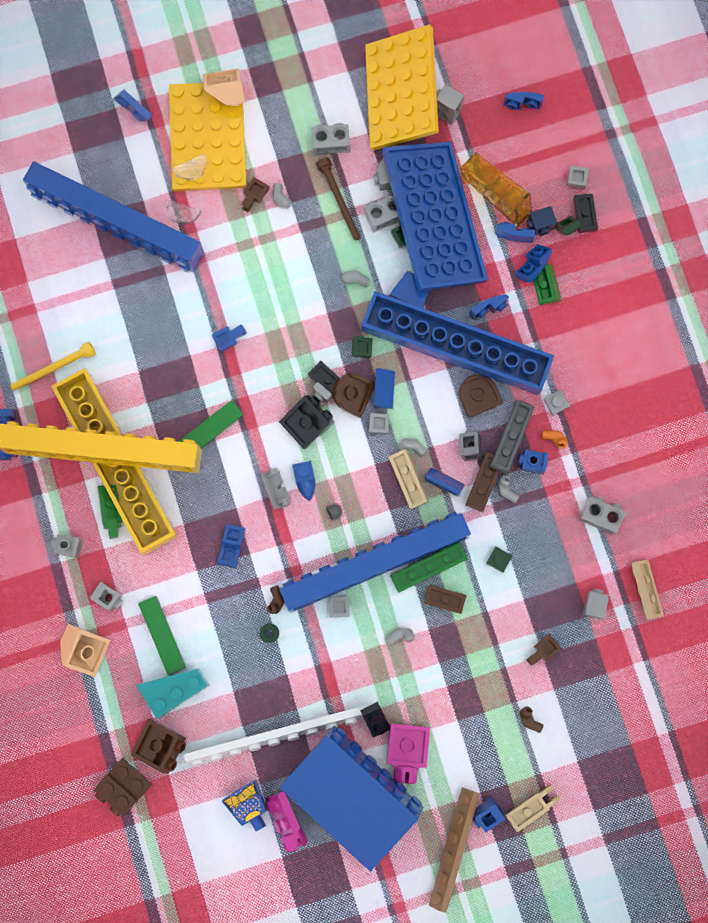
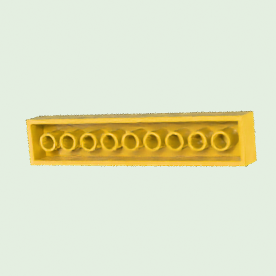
(100, 448)
(138, 502)

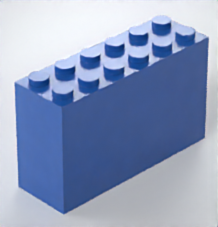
(353, 798)

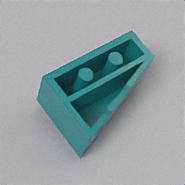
(172, 691)

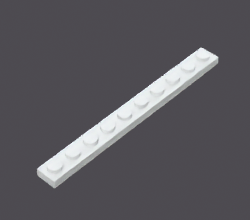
(274, 737)

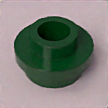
(263, 630)

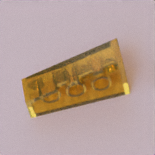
(497, 188)

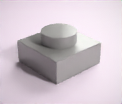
(577, 176)
(321, 393)
(556, 402)
(379, 423)
(339, 607)

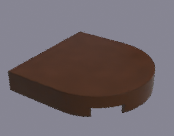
(352, 393)
(479, 395)

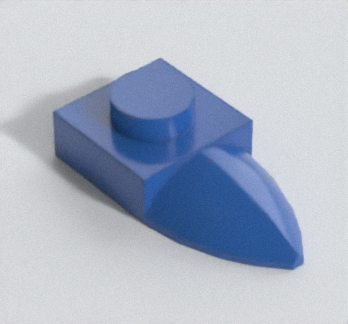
(304, 479)

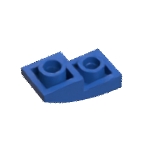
(515, 100)
(508, 232)
(535, 263)
(493, 304)

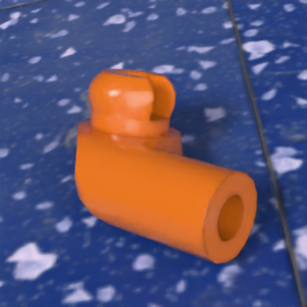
(556, 436)

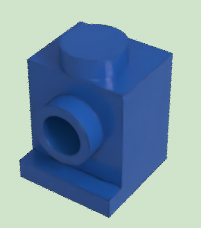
(539, 467)
(493, 818)

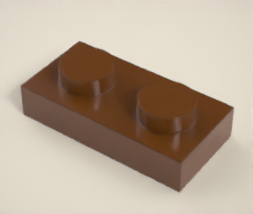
(445, 599)

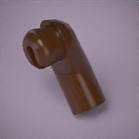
(277, 601)
(528, 720)

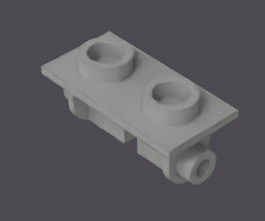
(278, 496)

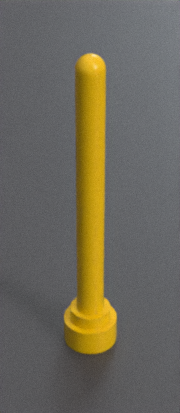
(85, 351)

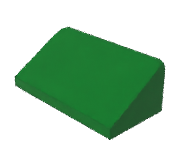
(547, 286)

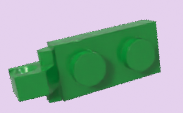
(109, 514)

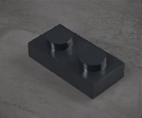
(585, 212)
(324, 376)
(375, 719)

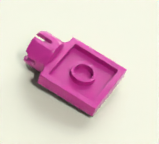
(407, 751)
(285, 821)

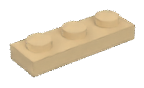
(408, 479)
(647, 589)

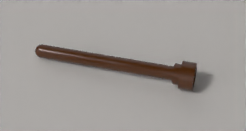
(324, 165)

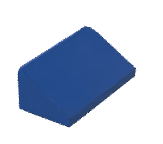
(384, 388)
(444, 482)

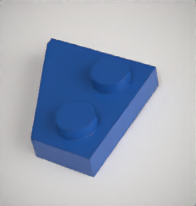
(132, 105)

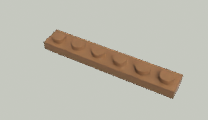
(454, 850)

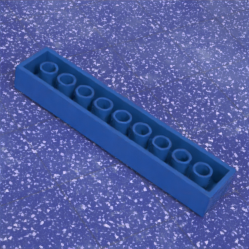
(113, 217)
(457, 343)
(375, 562)

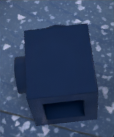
(542, 221)

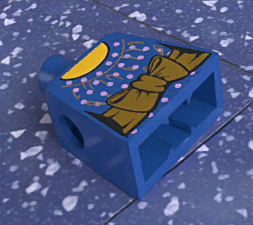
(247, 805)

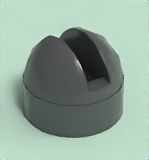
(334, 511)

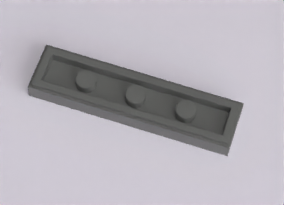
(512, 437)

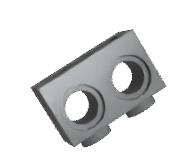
(449, 104)
(330, 144)
(387, 216)
(600, 520)

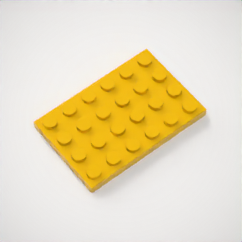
(401, 88)
(209, 127)

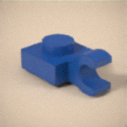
(226, 338)

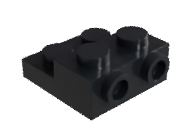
(307, 421)

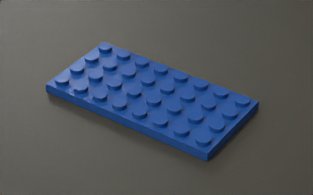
(434, 215)

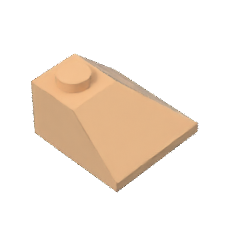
(225, 86)
(82, 650)

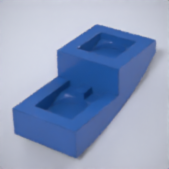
(231, 546)

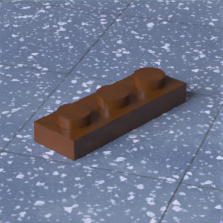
(483, 485)

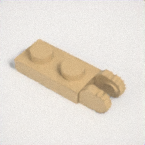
(531, 809)

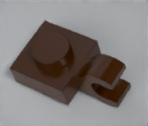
(255, 192)
(545, 648)

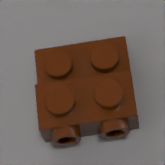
(159, 747)
(122, 788)

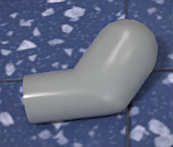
(280, 199)
(355, 276)
(408, 443)
(505, 489)
(400, 633)

